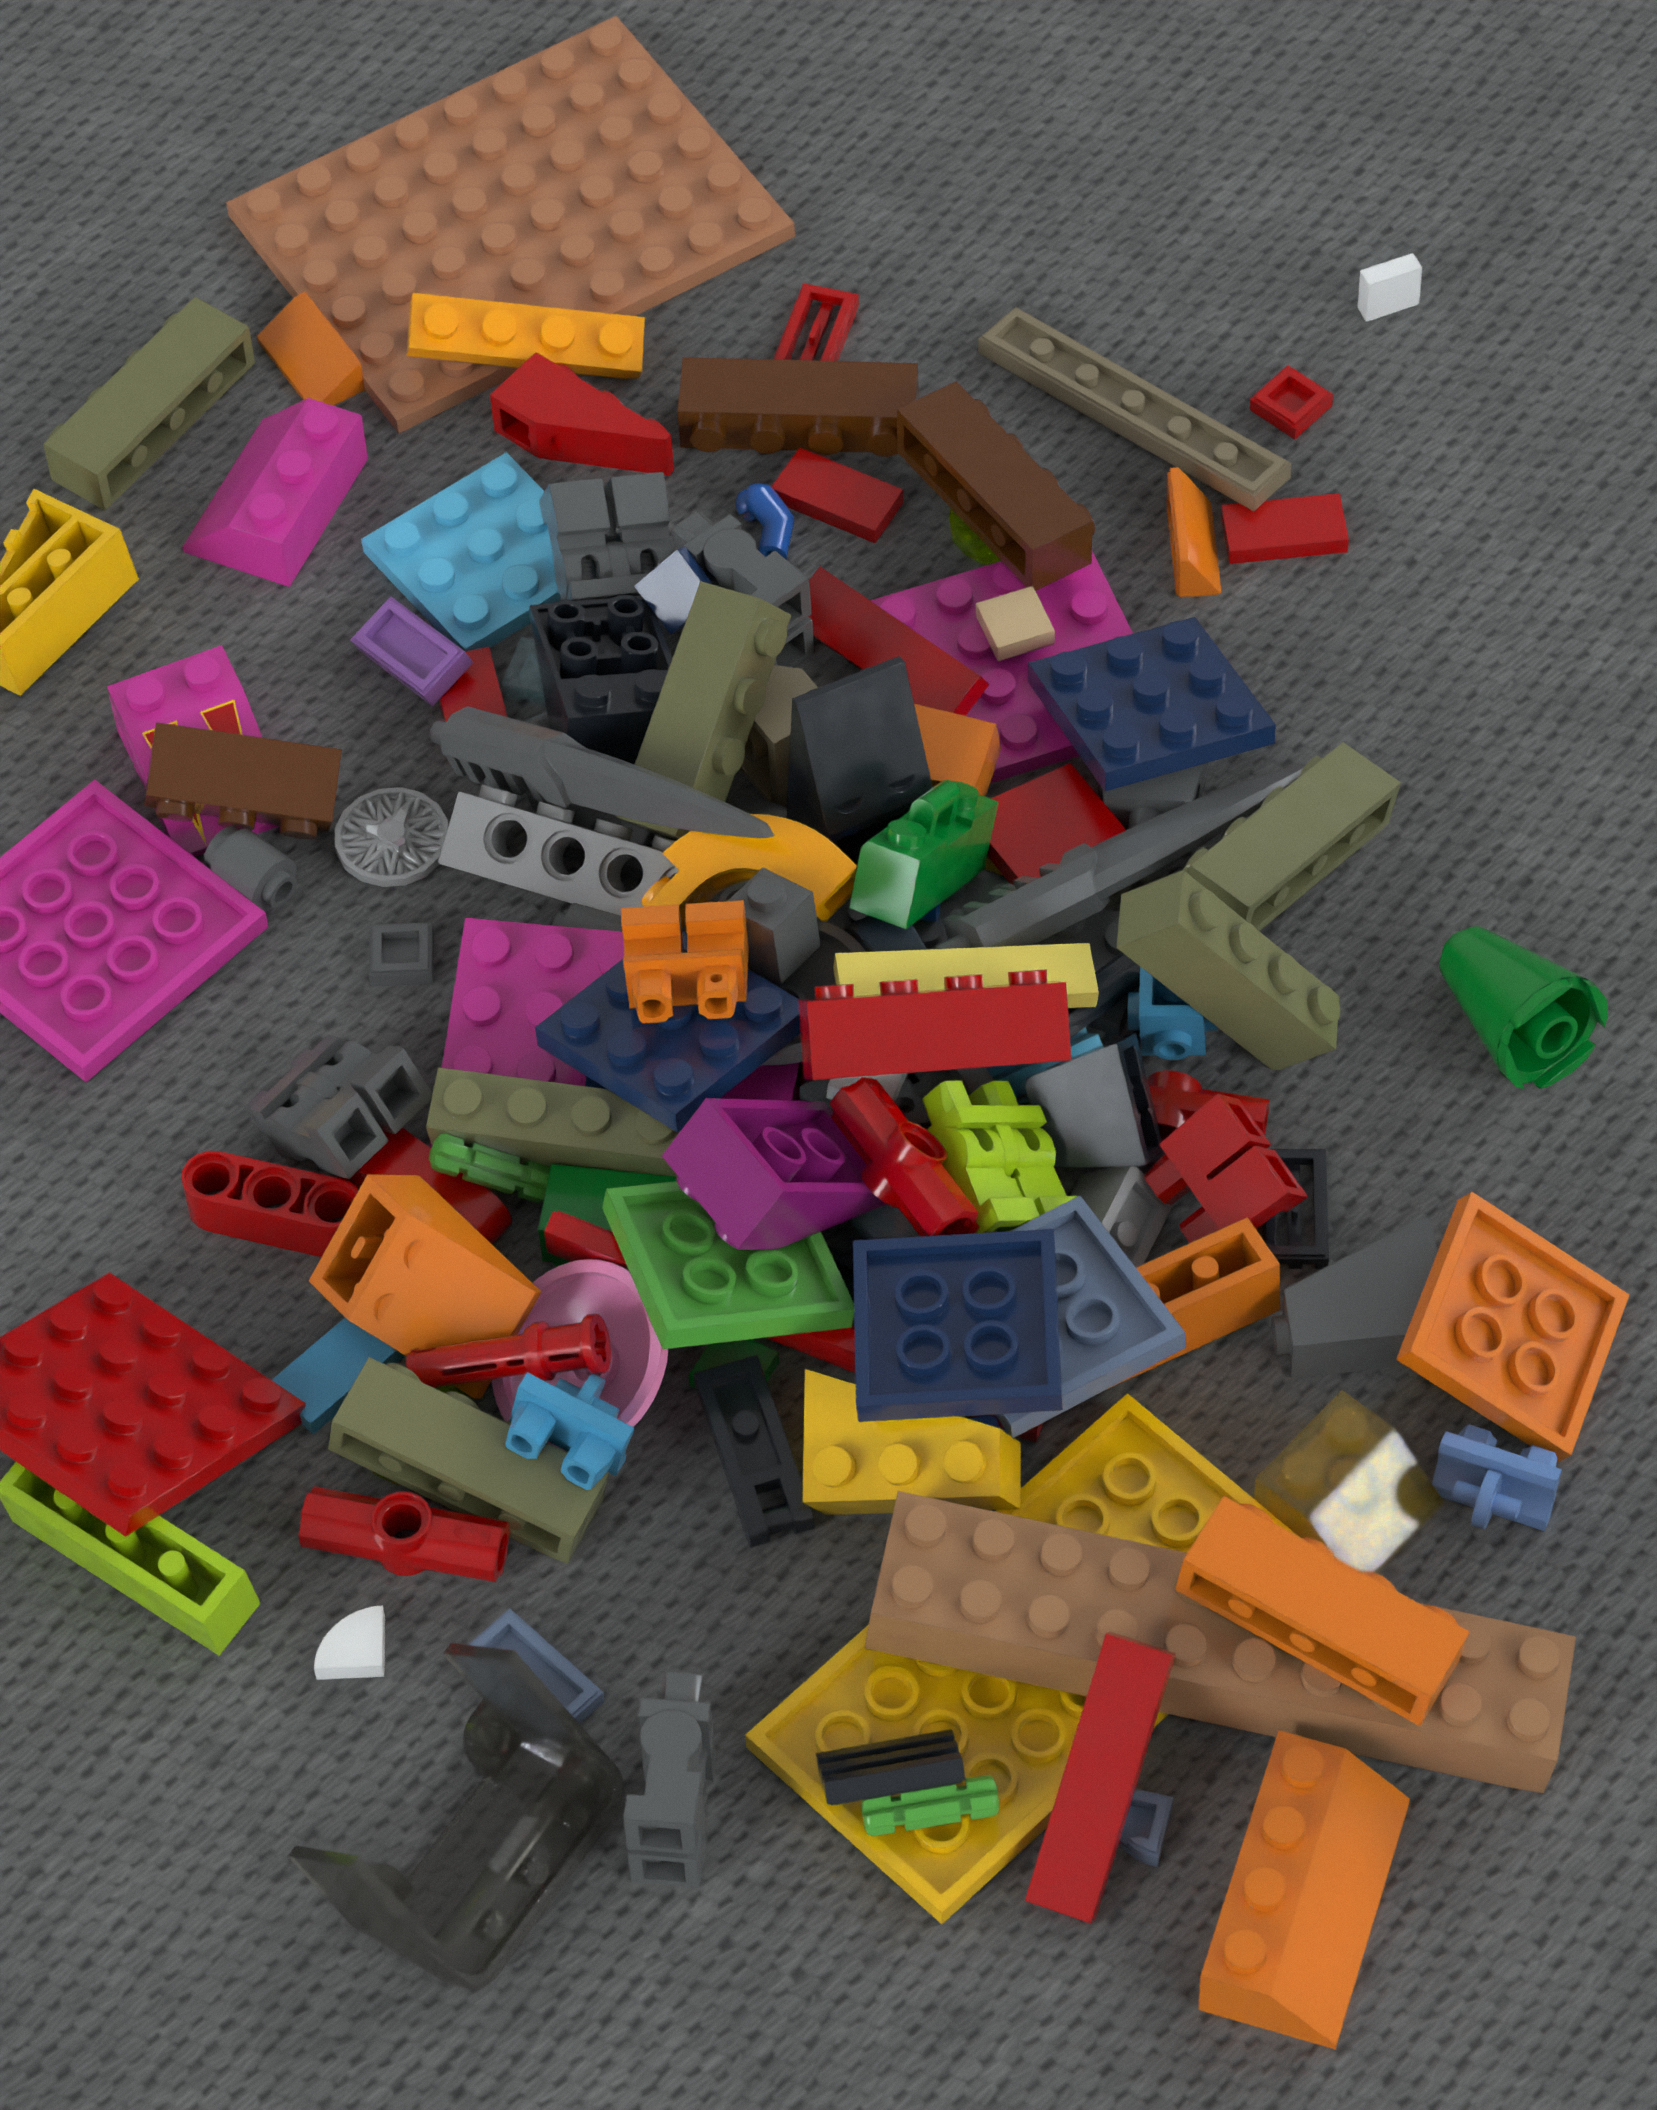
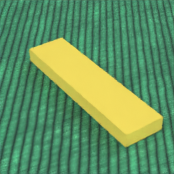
(1063, 963)

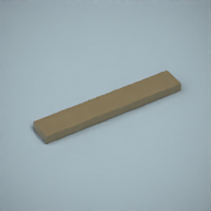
(1135, 409)

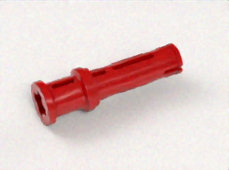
(538, 1351)

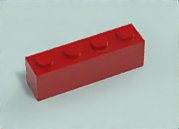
(934, 1028)

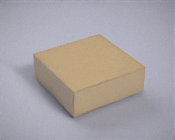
(1015, 623)

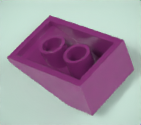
(769, 1170)

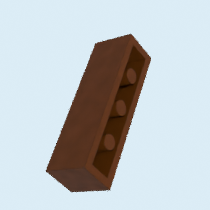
(793, 404)
(995, 486)

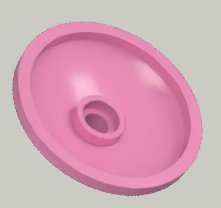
(636, 1353)

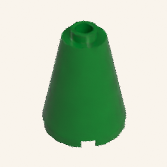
(1522, 1006)

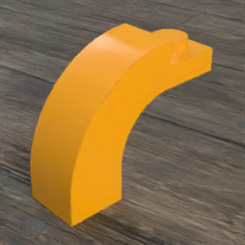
(717, 861)

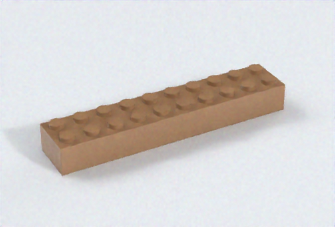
(1041, 1596)

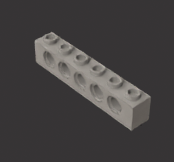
(478, 846)

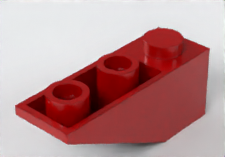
(570, 421)

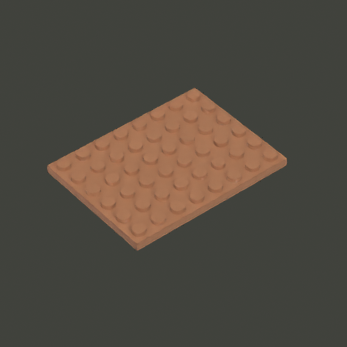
(535, 187)

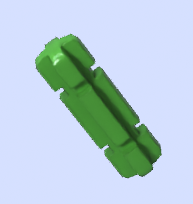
(489, 1167)
(931, 1806)

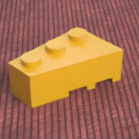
(55, 585)
(865, 1464)

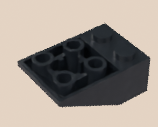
(601, 670)
(856, 756)

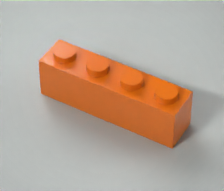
(1216, 1284)
(1322, 1609)

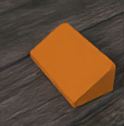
(312, 353)
(1191, 537)

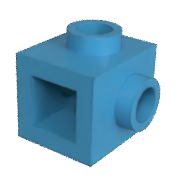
(1166, 1021)

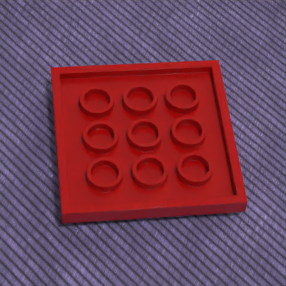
(130, 1404)

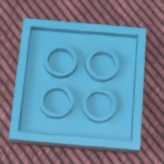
(472, 555)

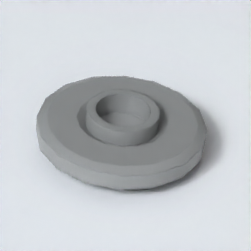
(391, 837)

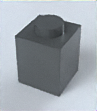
(779, 924)

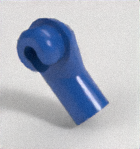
(764, 504)

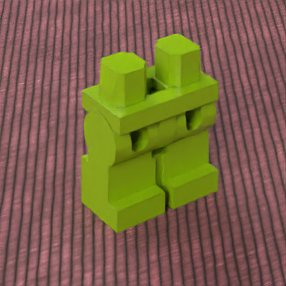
(996, 1153)

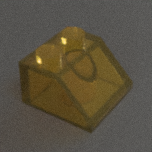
(1349, 1486)

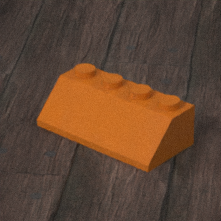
(1303, 1892)

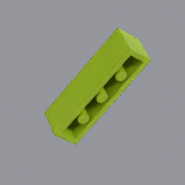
(152, 1565)

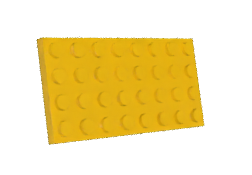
(1114, 1480)

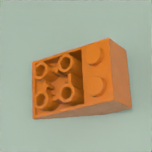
(420, 1272)

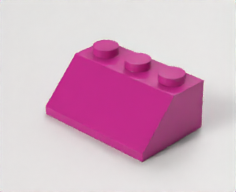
(282, 491)

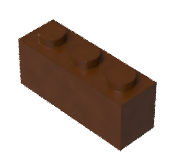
(242, 780)

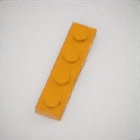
(513, 332)

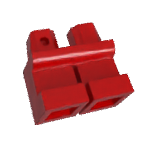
(1227, 1168)

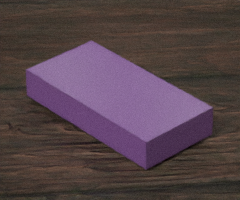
(411, 651)

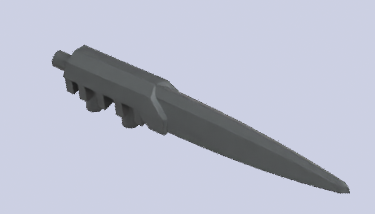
(562, 772)
(1087, 875)

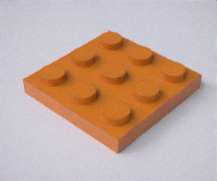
(1513, 1326)

